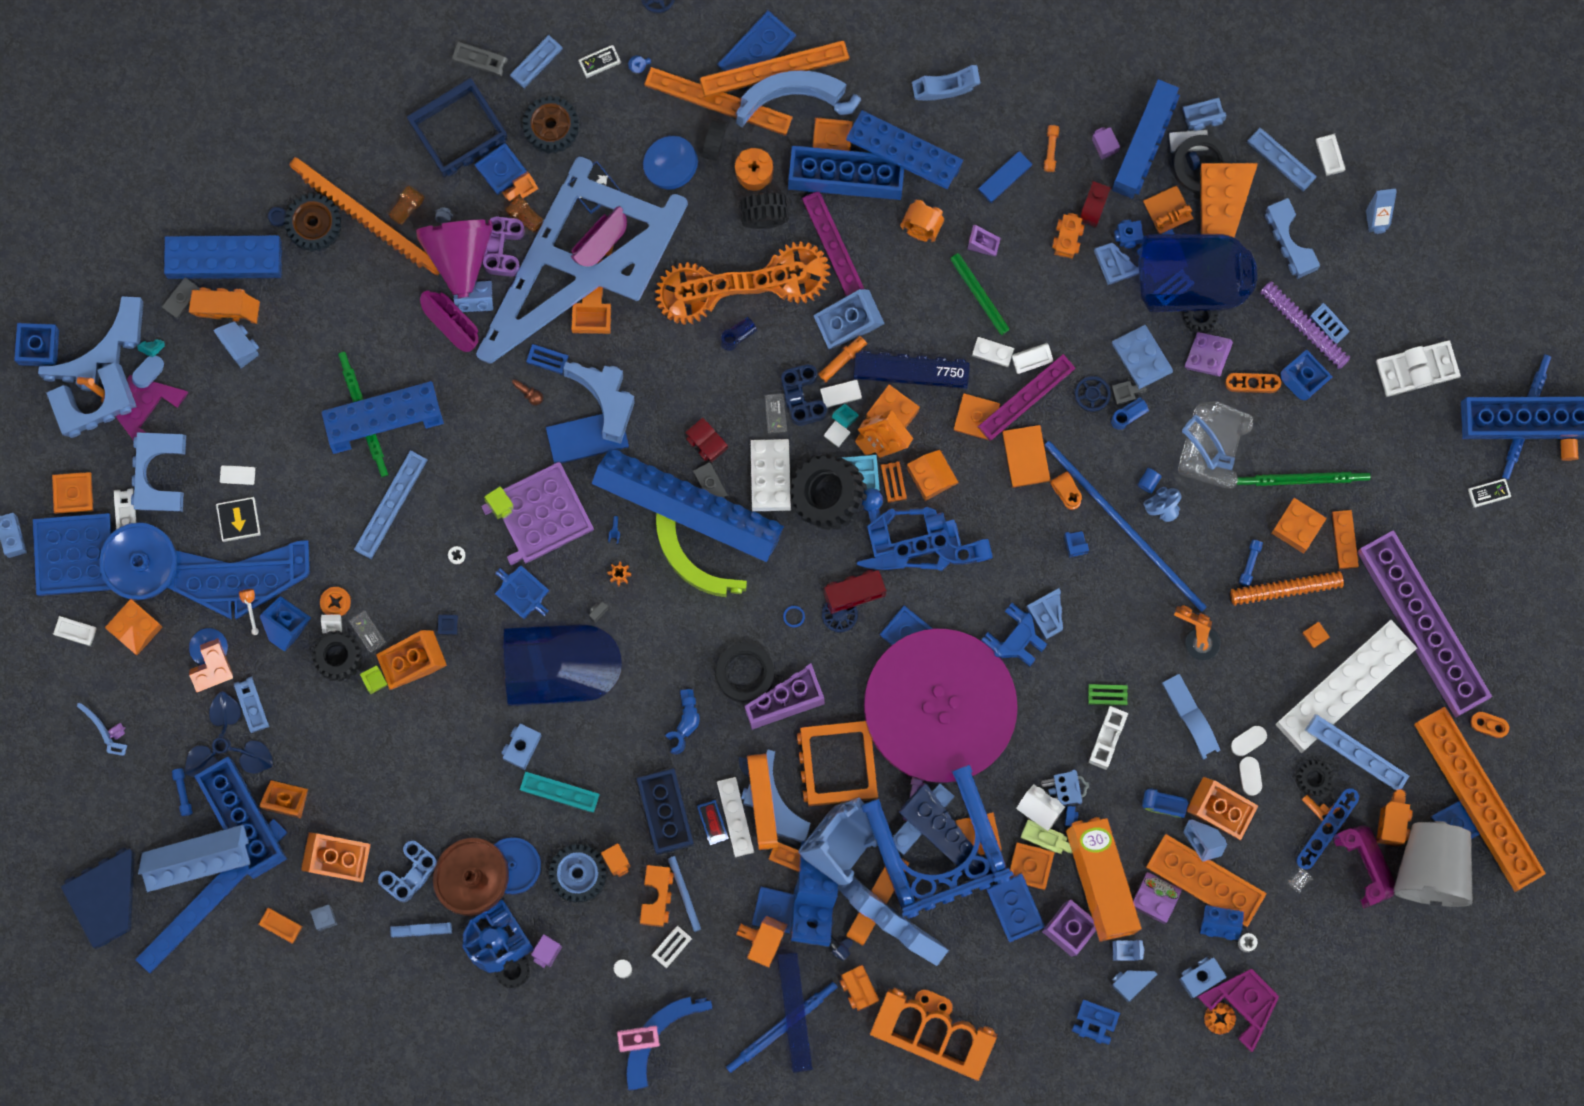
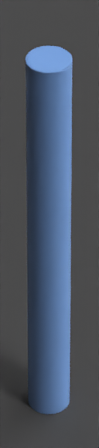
(684, 894)

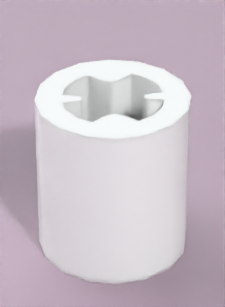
(1247, 942)
(622, 968)

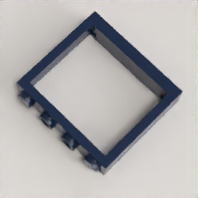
(443, 102)

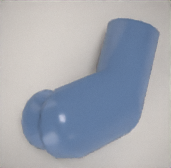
(847, 107)

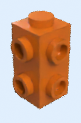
(1069, 229)

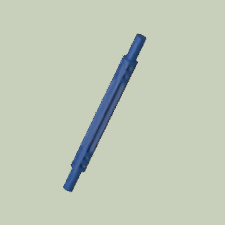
(1535, 391)
(777, 1030)

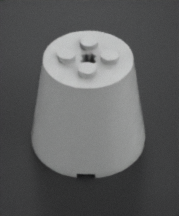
(1436, 865)

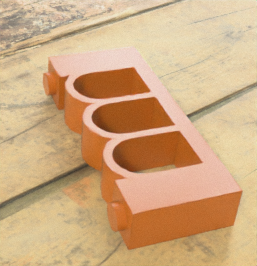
(977, 1056)

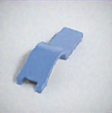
(1191, 715)

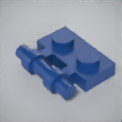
(1098, 1016)

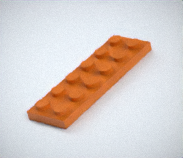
(1204, 879)

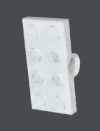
(1418, 368)
(770, 475)

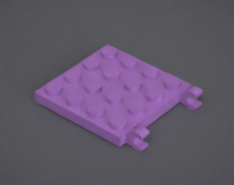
(543, 514)

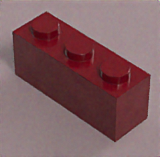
(854, 591)

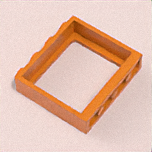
(807, 775)

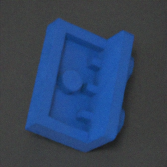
(1222, 922)

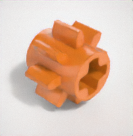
(618, 579)

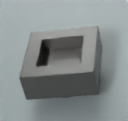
(598, 611)

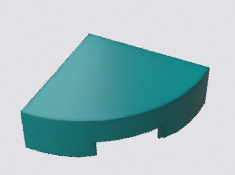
(151, 348)

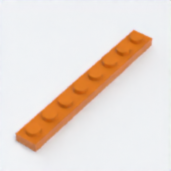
(756, 72)
(720, 102)

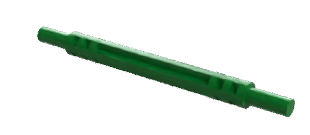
(356, 395)
(1312, 478)

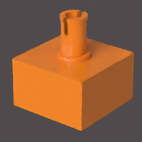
(764, 940)

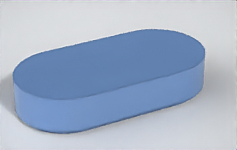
(147, 372)

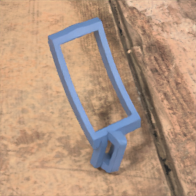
(1220, 455)
(104, 732)

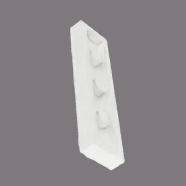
(735, 817)

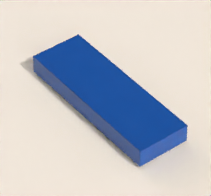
(1005, 177)

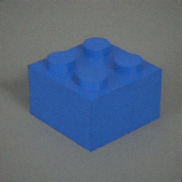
(36, 344)

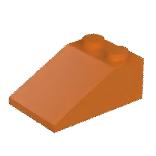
(411, 659)
(1222, 808)
(335, 857)

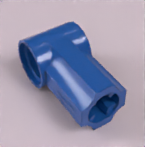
(1130, 413)

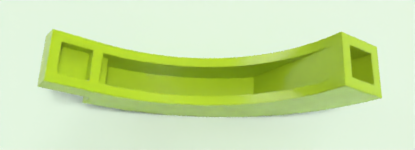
(686, 569)

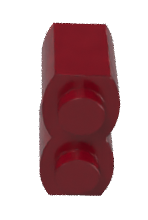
(706, 440)

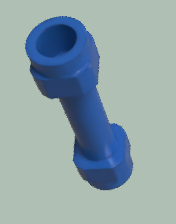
(1246, 578)
(179, 776)

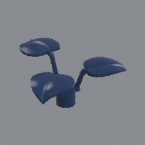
(226, 711)

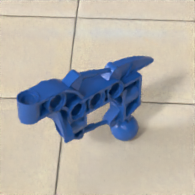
(887, 553)

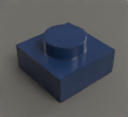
(447, 624)

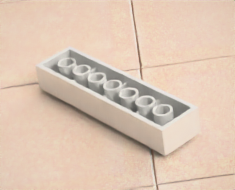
(1348, 683)

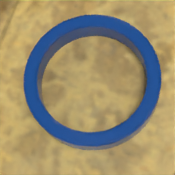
(794, 607)

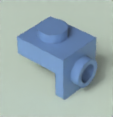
(1128, 950)

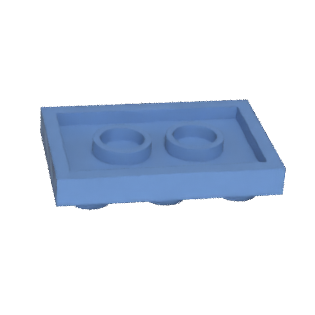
(1142, 357)

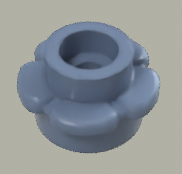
(443, 215)

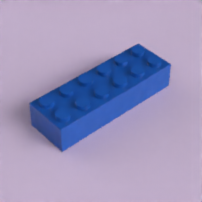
(1148, 133)
(844, 173)
(222, 257)
(236, 807)

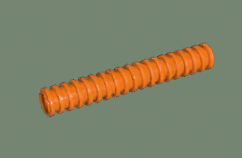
(1287, 588)

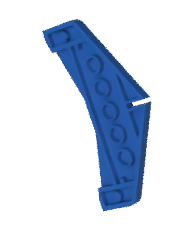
(218, 582)

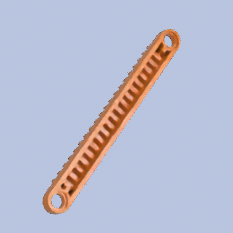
(363, 215)

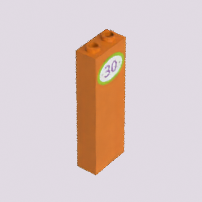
(1103, 879)

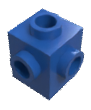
(1129, 233)

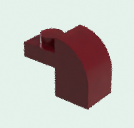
(1094, 204)

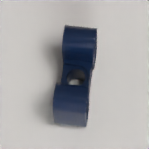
(795, 398)

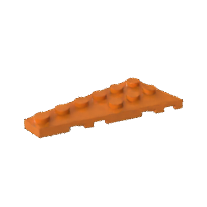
(1224, 195)

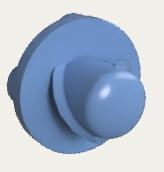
(1164, 504)

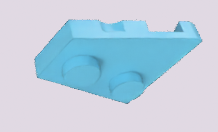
(868, 467)

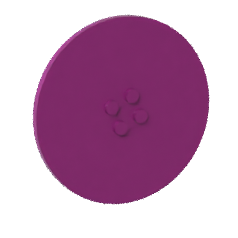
(940, 705)

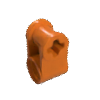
(1064, 488)

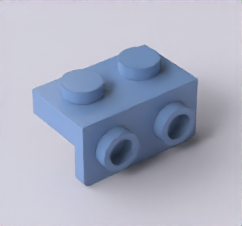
(1204, 114)
(478, 300)

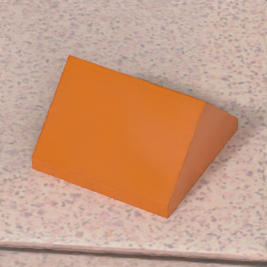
(284, 799)

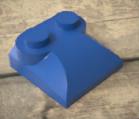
(1305, 376)

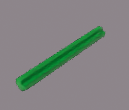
(980, 294)

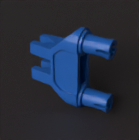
(1019, 638)

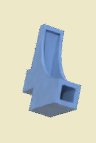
(605, 388)
(787, 823)

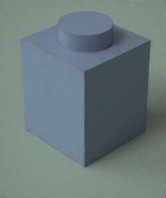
(323, 918)

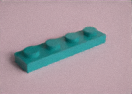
(559, 792)

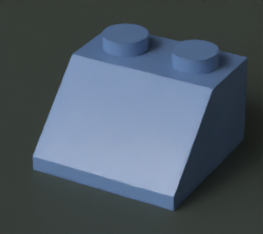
(237, 343)

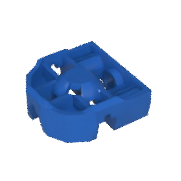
(495, 935)

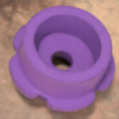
(116, 731)

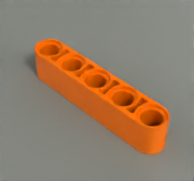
(762, 801)
(863, 925)

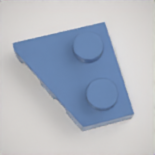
(1047, 614)

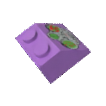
(1156, 898)

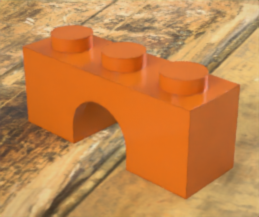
(656, 913)

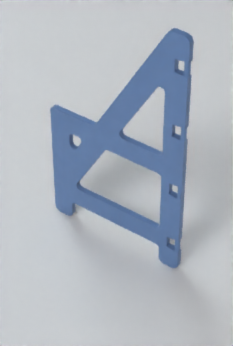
(642, 251)

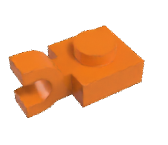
(523, 186)

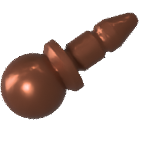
(535, 397)

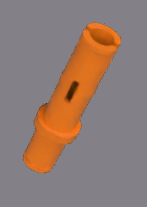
(847, 353)

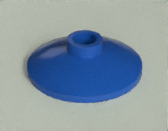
(204, 636)

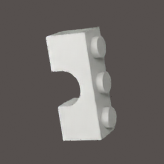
(1108, 738)

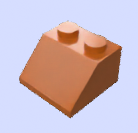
(931, 474)

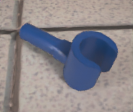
(614, 533)

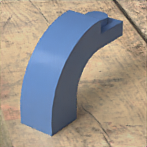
(946, 86)

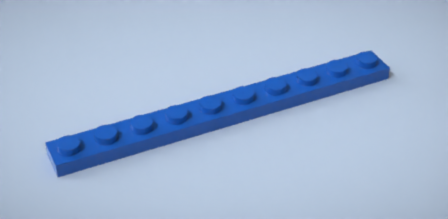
(196, 912)

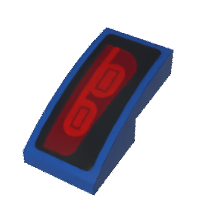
(712, 822)

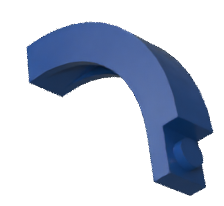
(638, 1058)

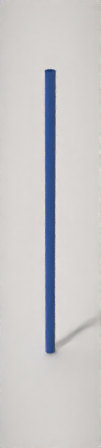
(1125, 526)

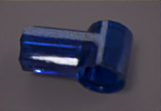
(739, 333)

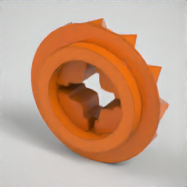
(337, 593)
(1220, 1028)

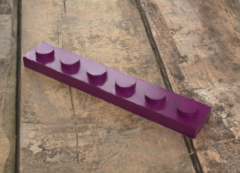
(832, 243)
(1026, 397)

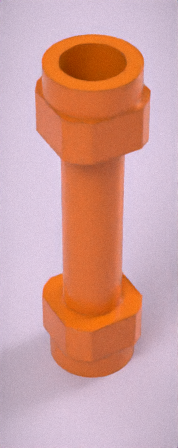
(1050, 163)

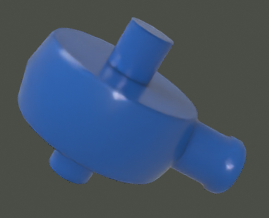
(638, 63)

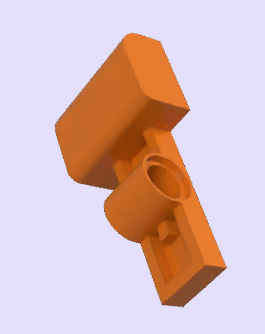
(591, 314)

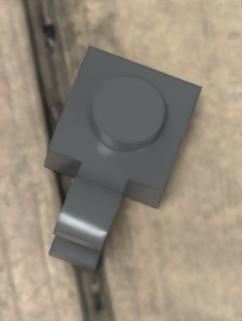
(1126, 392)

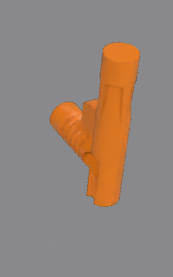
(1319, 811)

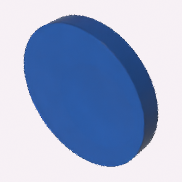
(670, 162)
(522, 863)

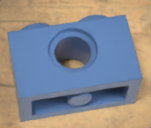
(11, 536)
(521, 758)
(1212, 971)

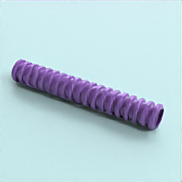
(1305, 325)

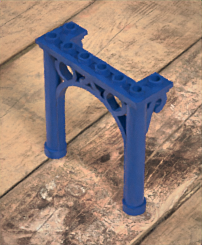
(983, 834)

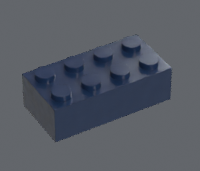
(665, 811)

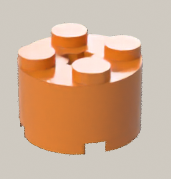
(754, 158)
(923, 221)

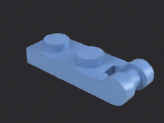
(251, 705)

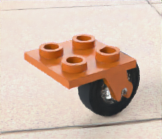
(1202, 640)

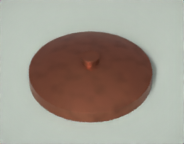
(470, 876)

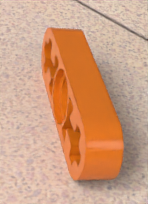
(1239, 378)

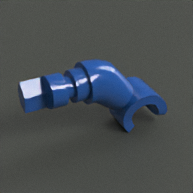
(688, 723)

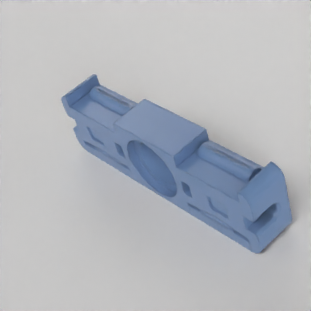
(421, 930)

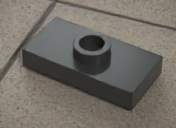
(180, 298)
(709, 480)

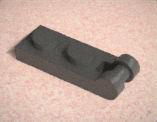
(479, 59)

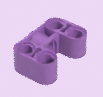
(495, 247)

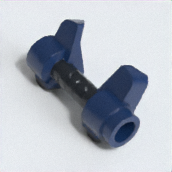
(840, 950)

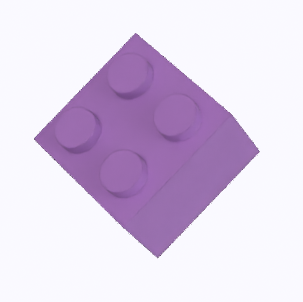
(1070, 928)

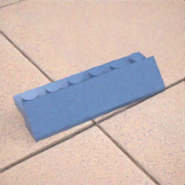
(194, 858)

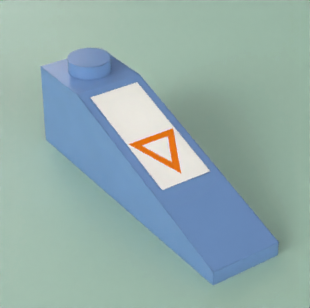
(1380, 211)

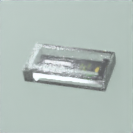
(775, 413)
(367, 632)

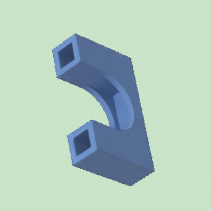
(117, 401)
(147, 447)

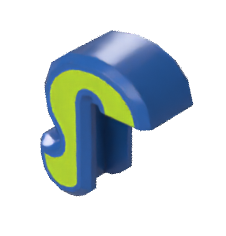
(1164, 803)

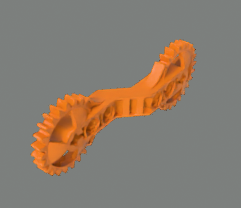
(742, 283)

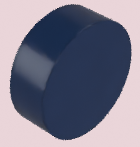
(1193, 160)
(277, 216)

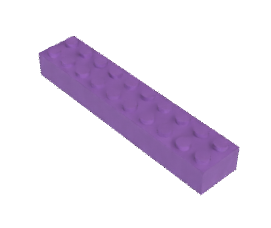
(1424, 624)

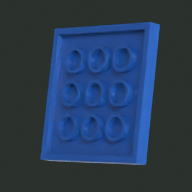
(69, 553)

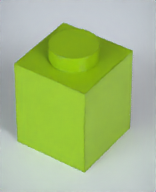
(499, 503)

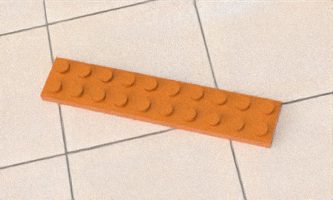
(1480, 799)

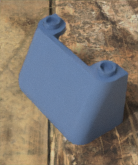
(839, 841)

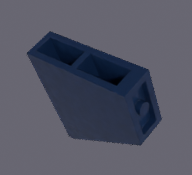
(104, 898)

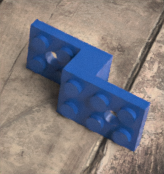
(814, 903)

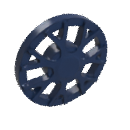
(839, 617)

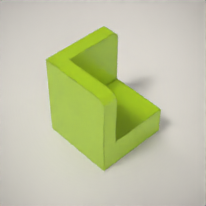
(373, 679)

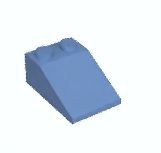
(848, 318)

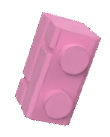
(638, 1039)

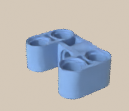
(414, 878)

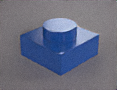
(1071, 816)

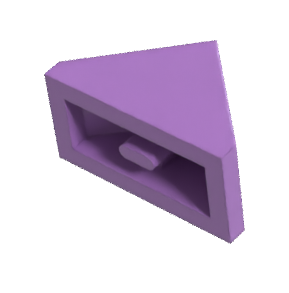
(983, 241)

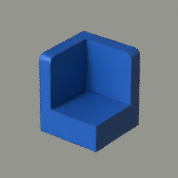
(1076, 544)

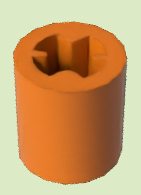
(1569, 449)

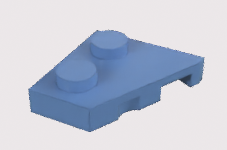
(1114, 263)

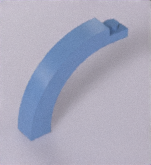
(789, 83)

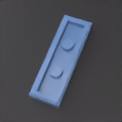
(536, 61)

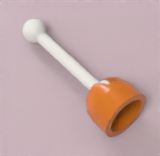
(247, 596)

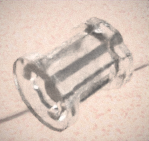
(1299, 880)

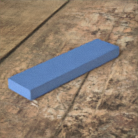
(1281, 159)

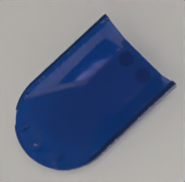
(1195, 272)
(559, 664)

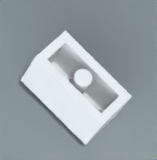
(1040, 807)

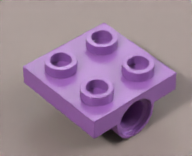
(1208, 354)

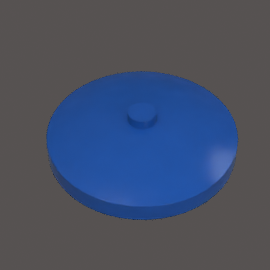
(138, 561)

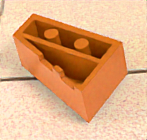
(224, 304)

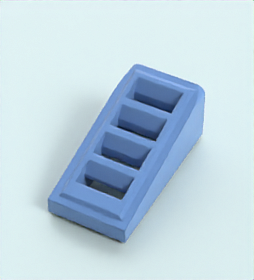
(1329, 314)

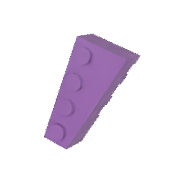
(786, 699)

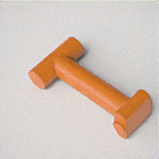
(89, 382)

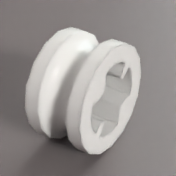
(462, 553)

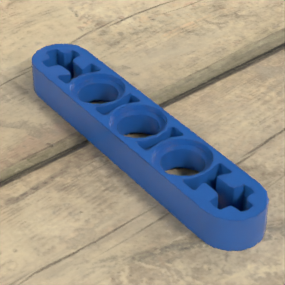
(1336, 823)

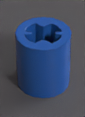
(1149, 480)

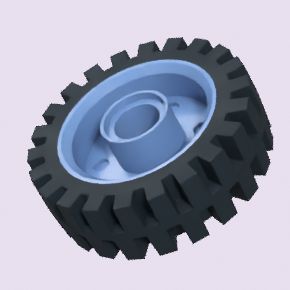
(574, 858)

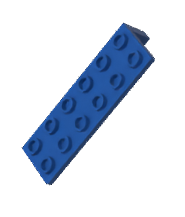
(904, 149)
(381, 414)

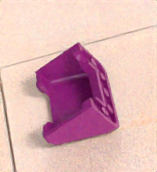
(1364, 840)

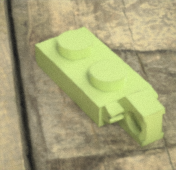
(1048, 839)

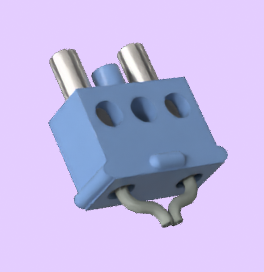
(1072, 785)

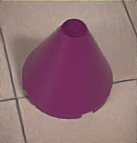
(457, 251)

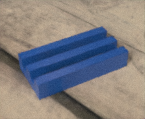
(550, 352)

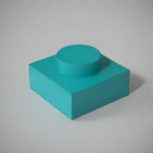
(845, 416)

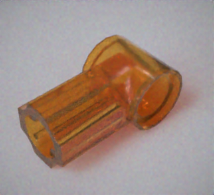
(409, 200)
(521, 210)

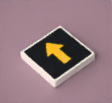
(238, 519)

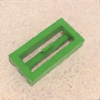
(1105, 694)

